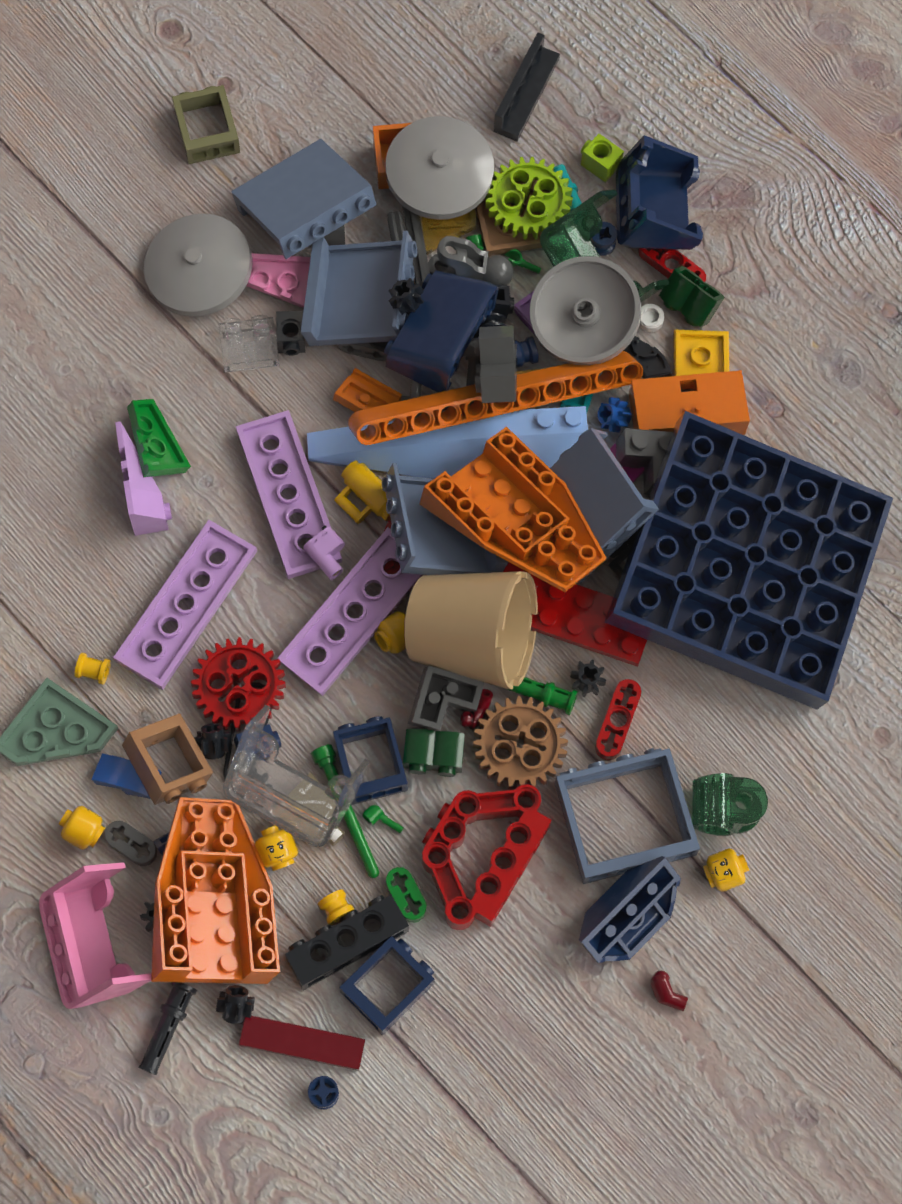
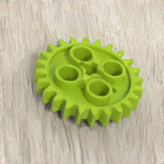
(506, 190)

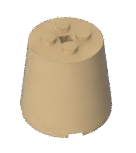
(473, 625)

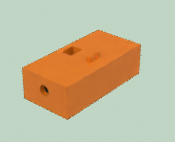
(713, 396)

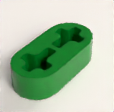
(412, 892)

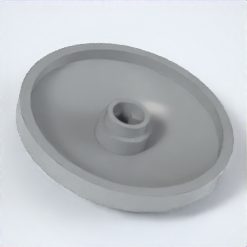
(439, 167)
(198, 265)
(585, 310)

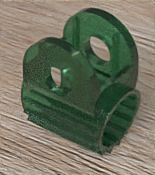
(716, 807)

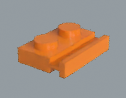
(364, 392)

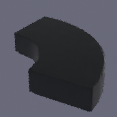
(650, 358)

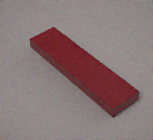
(302, 1042)

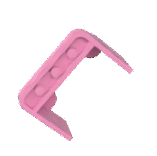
(81, 940)

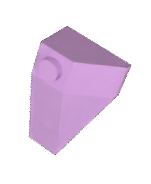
(143, 497)

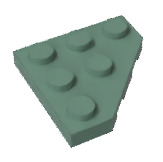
(54, 728)

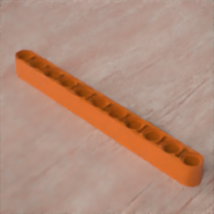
(459, 399)

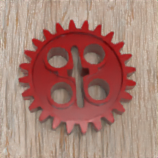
(220, 667)

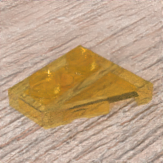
(437, 229)

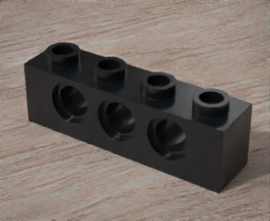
(311, 972)

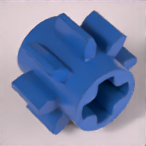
(614, 414)

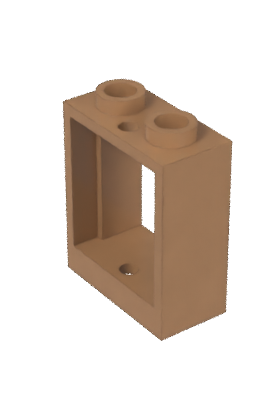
(157, 732)

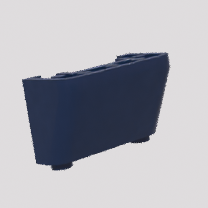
(654, 197)
(440, 329)

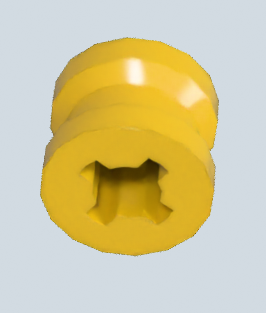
(335, 906)

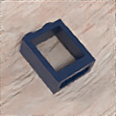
(379, 787)
(366, 1007)

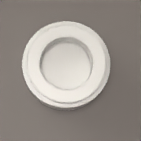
(651, 318)

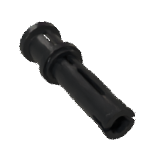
(173, 1012)

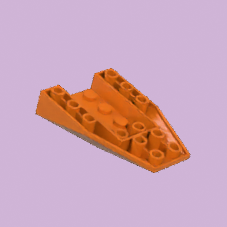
(518, 512)
(213, 900)

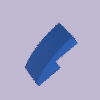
(119, 774)

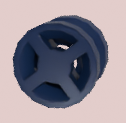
(606, 244)
(526, 352)
(323, 1087)

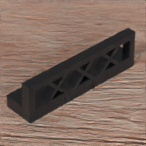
(525, 89)

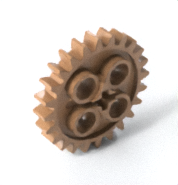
(525, 718)

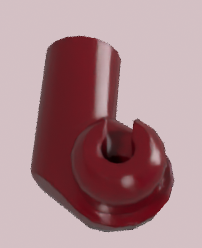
(471, 719)
(664, 994)

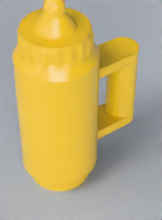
(367, 488)

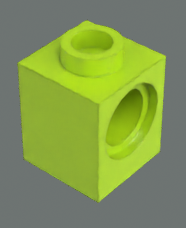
(601, 167)

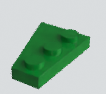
(154, 440)

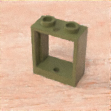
(209, 146)

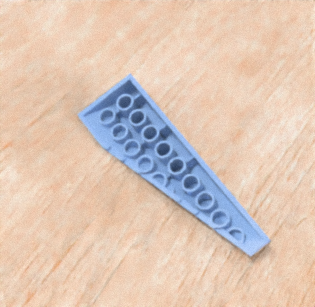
(451, 448)

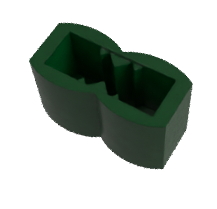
(691, 297)
(433, 751)

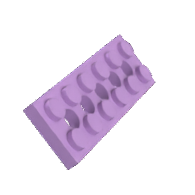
(270, 485)
(334, 613)
(190, 622)

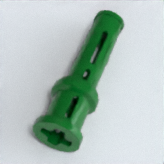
(547, 693)

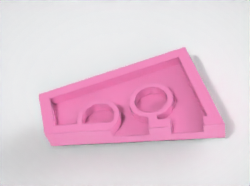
(280, 277)

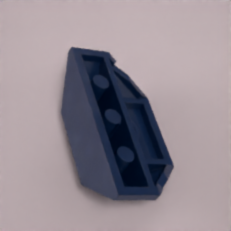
(630, 911)

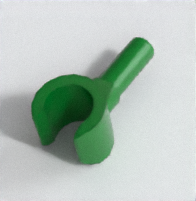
(477, 240)
(515, 258)
(375, 813)

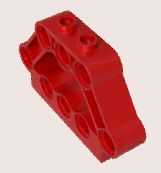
(487, 806)

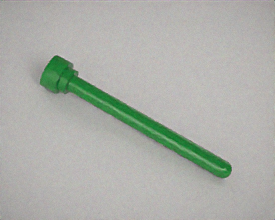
(325, 759)

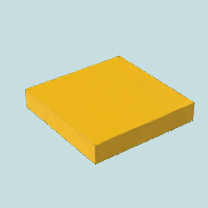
(700, 352)

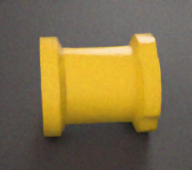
(92, 668)

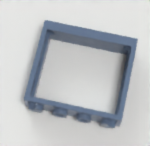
(623, 766)

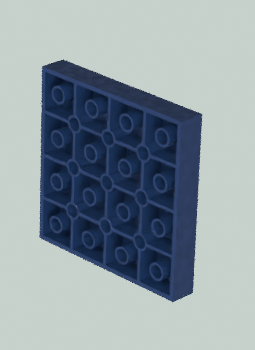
(751, 561)

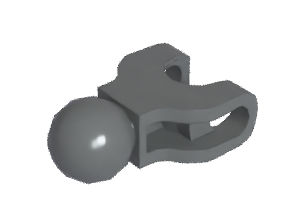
(471, 262)

